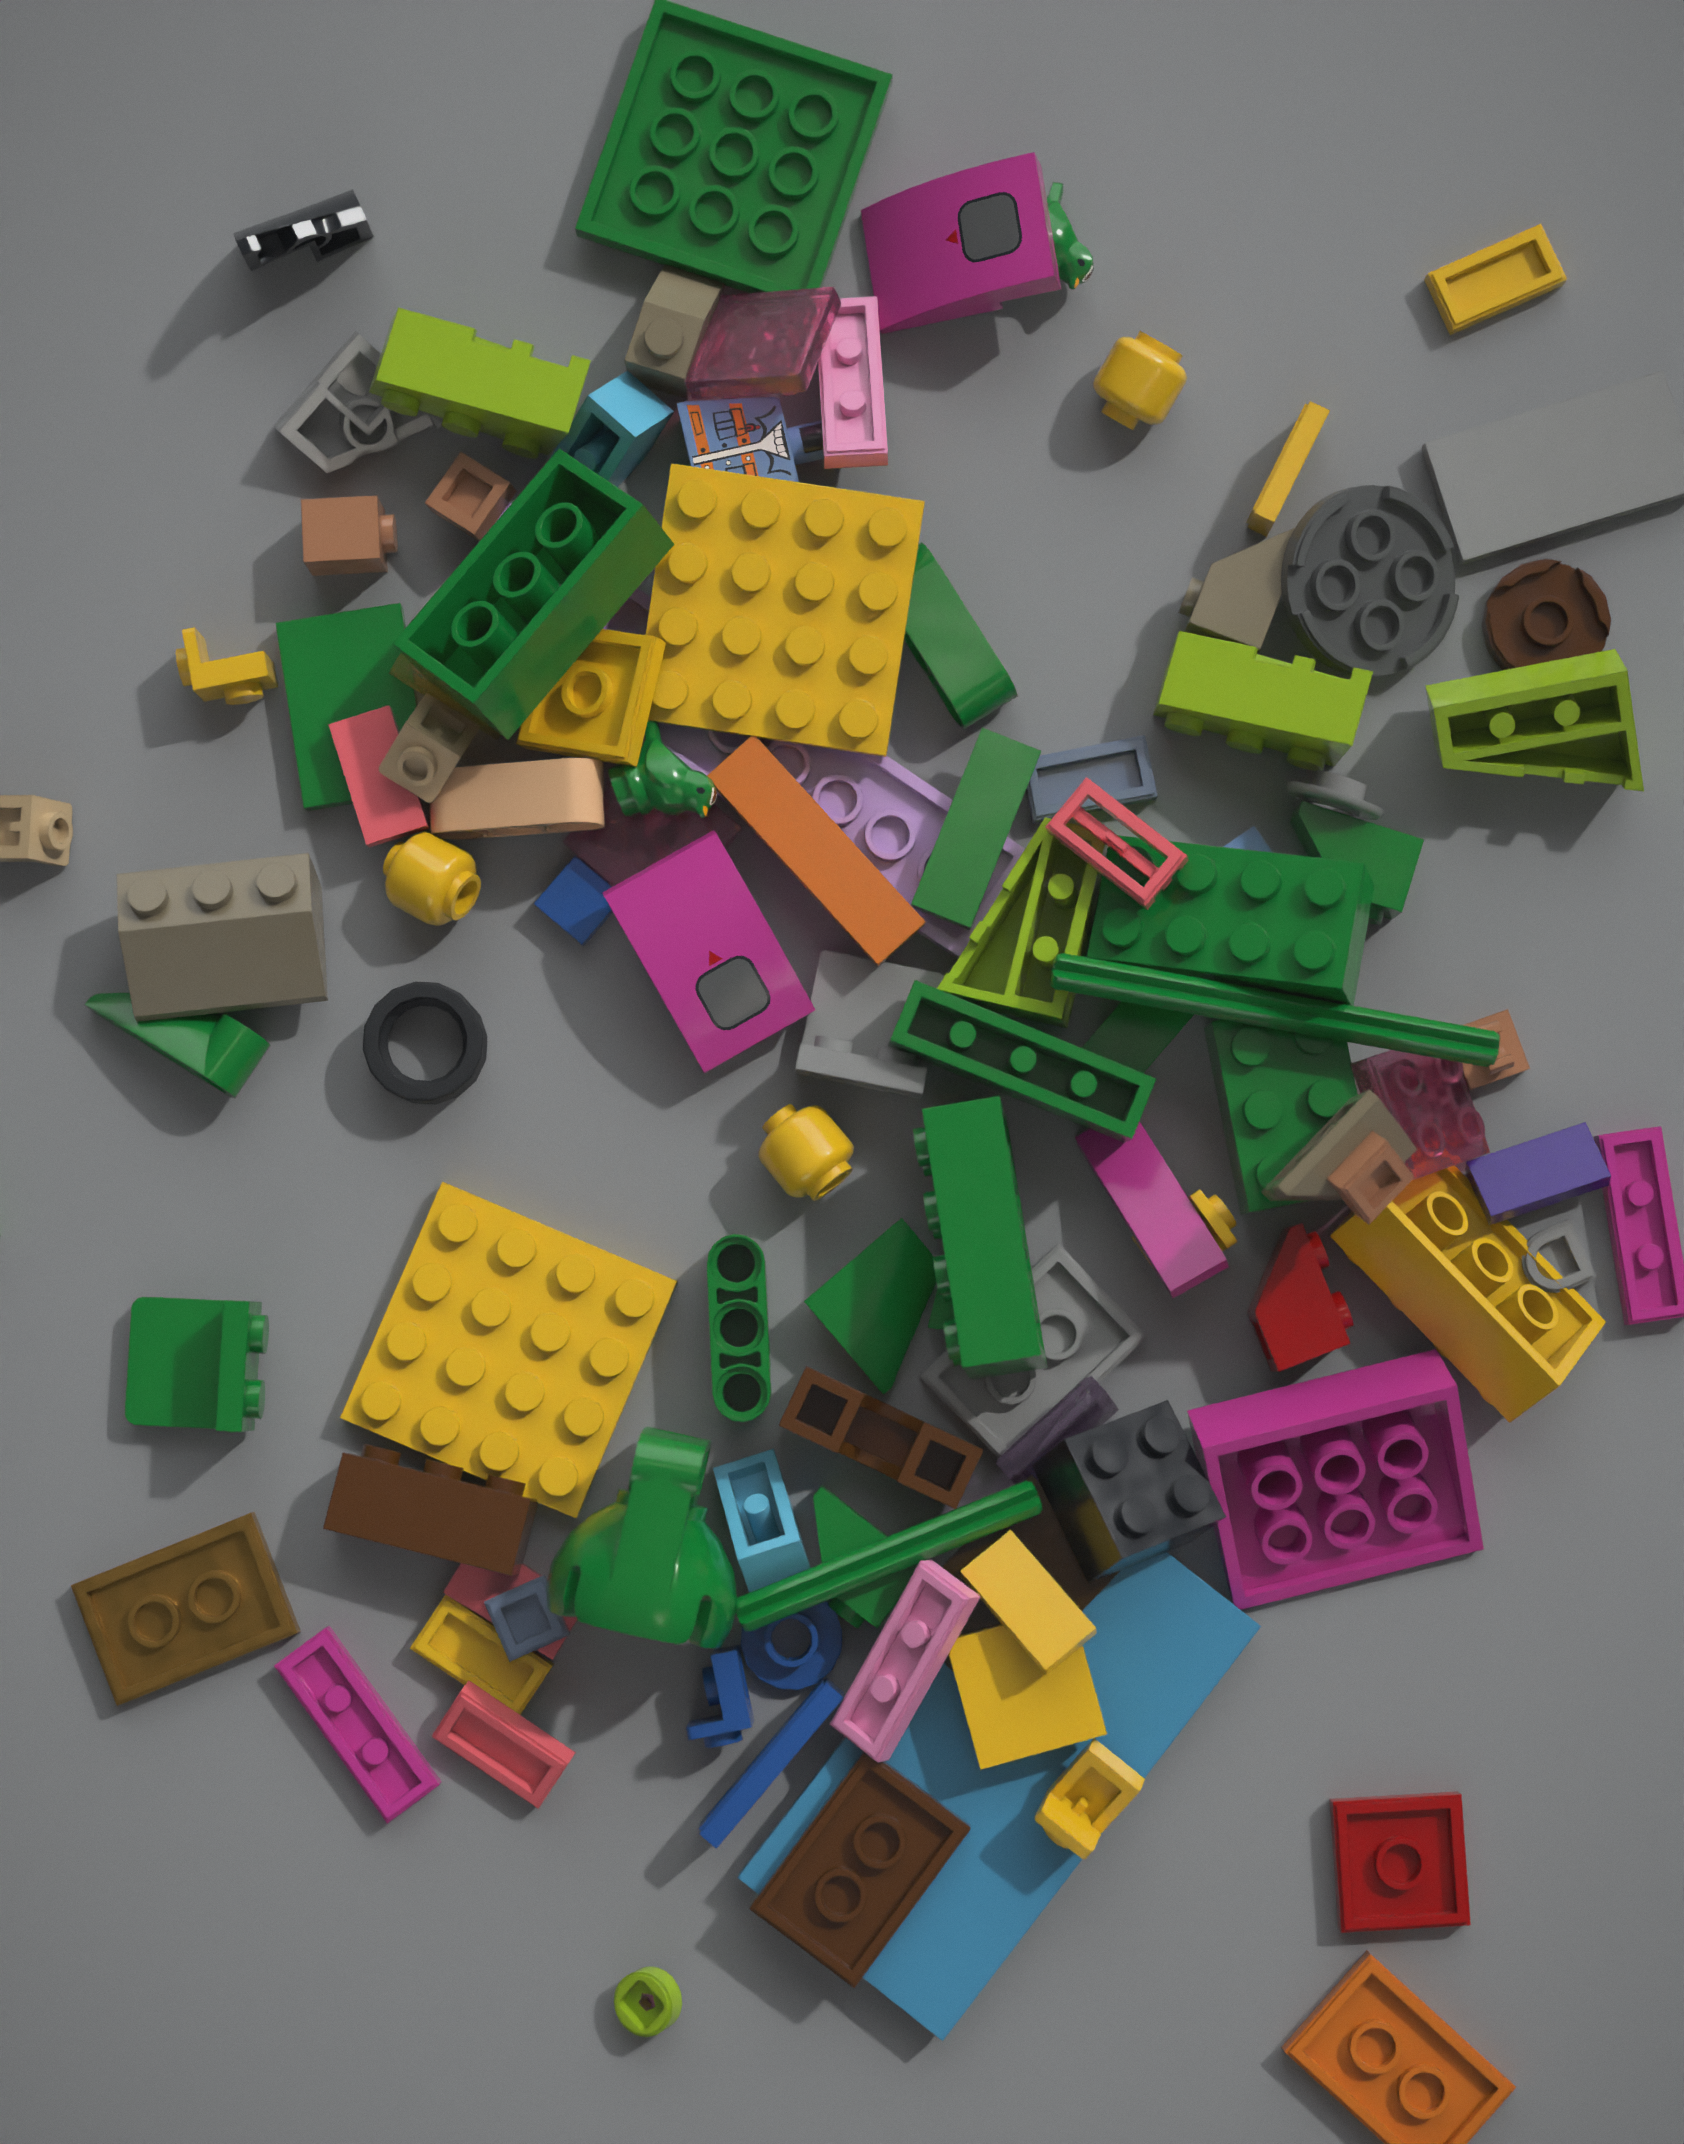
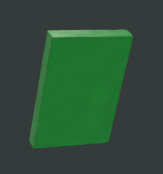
(333, 672)

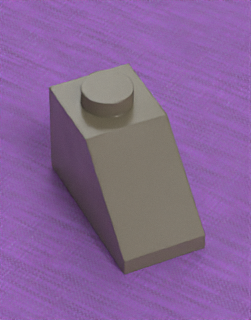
(672, 329)
(1238, 594)

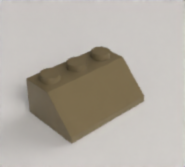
(222, 936)

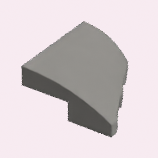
(340, 418)

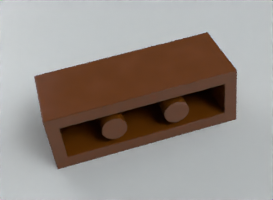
(432, 1510)

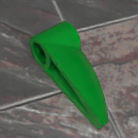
(205, 1045)

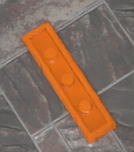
(816, 850)

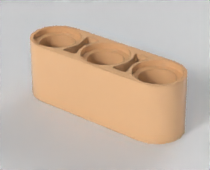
(520, 799)

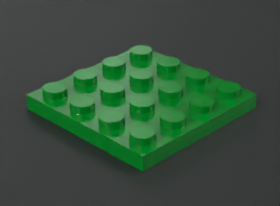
(733, 153)

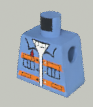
(747, 437)

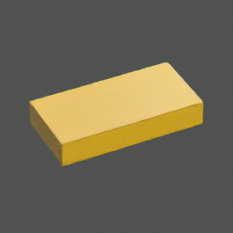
(1495, 279)
(1287, 468)
(1028, 1602)
(471, 1650)

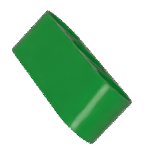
(953, 647)
(730, 1296)

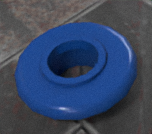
(802, 1670)

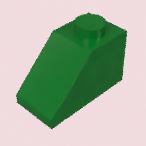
(1386, 852)
(845, 1530)

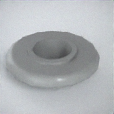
(1336, 794)

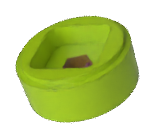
(647, 2001)

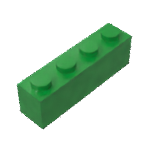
(1022, 1062)

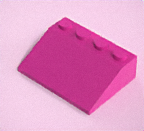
(1338, 1478)

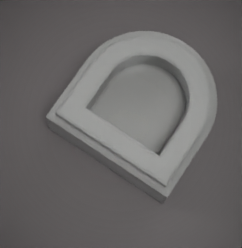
(1564, 1252)

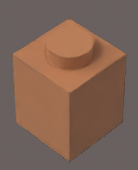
(347, 535)

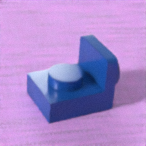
(724, 1685)

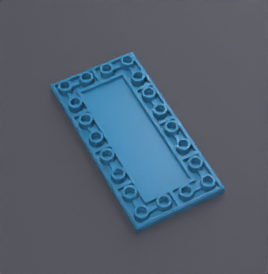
(1152, 1663)

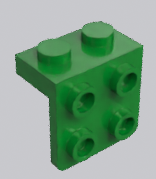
(196, 1363)

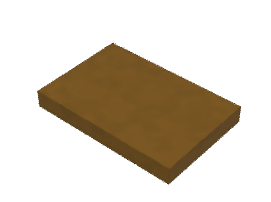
(185, 1608)

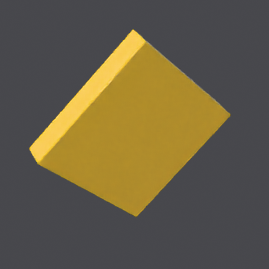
(600, 701)
(1017, 1707)

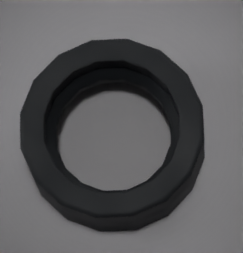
(395, 1005)

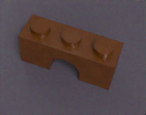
(881, 1437)

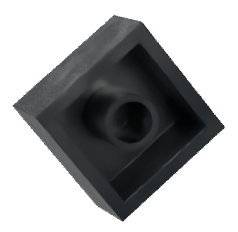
(1128, 1491)

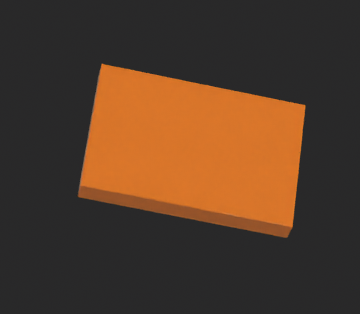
(1396, 2061)

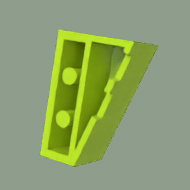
(477, 383)
(1261, 700)
(1541, 720)
(1039, 913)

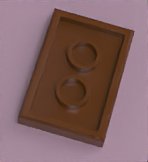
(860, 1868)

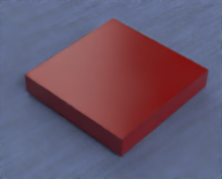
(1399, 1862)

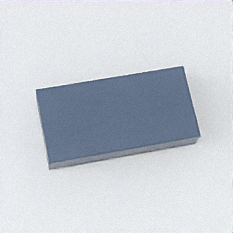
(1116, 767)

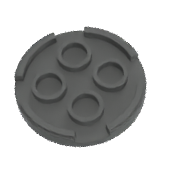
(1370, 580)

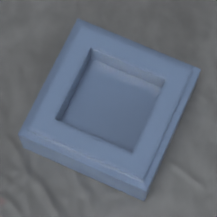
(524, 1619)

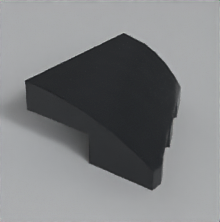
(323, 226)

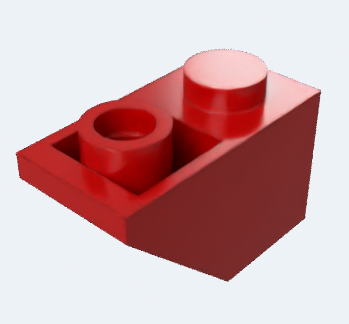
(1293, 1305)

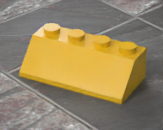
(1470, 1291)

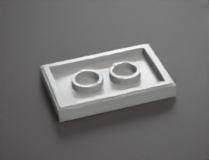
(1081, 1338)

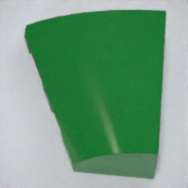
(878, 1302)

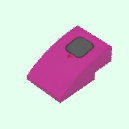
(961, 244)
(709, 951)

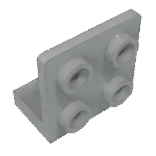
(855, 1021)

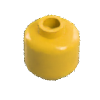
(1139, 380)
(431, 879)
(806, 1151)

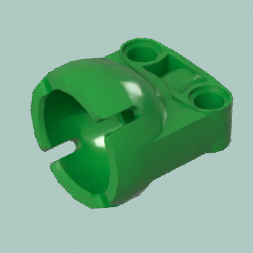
(650, 1556)

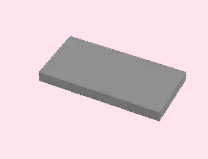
(1559, 467)

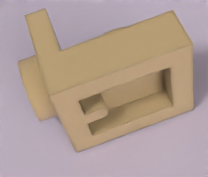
(428, 748)
(35, 830)

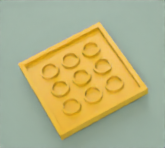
(782, 608)
(509, 1349)

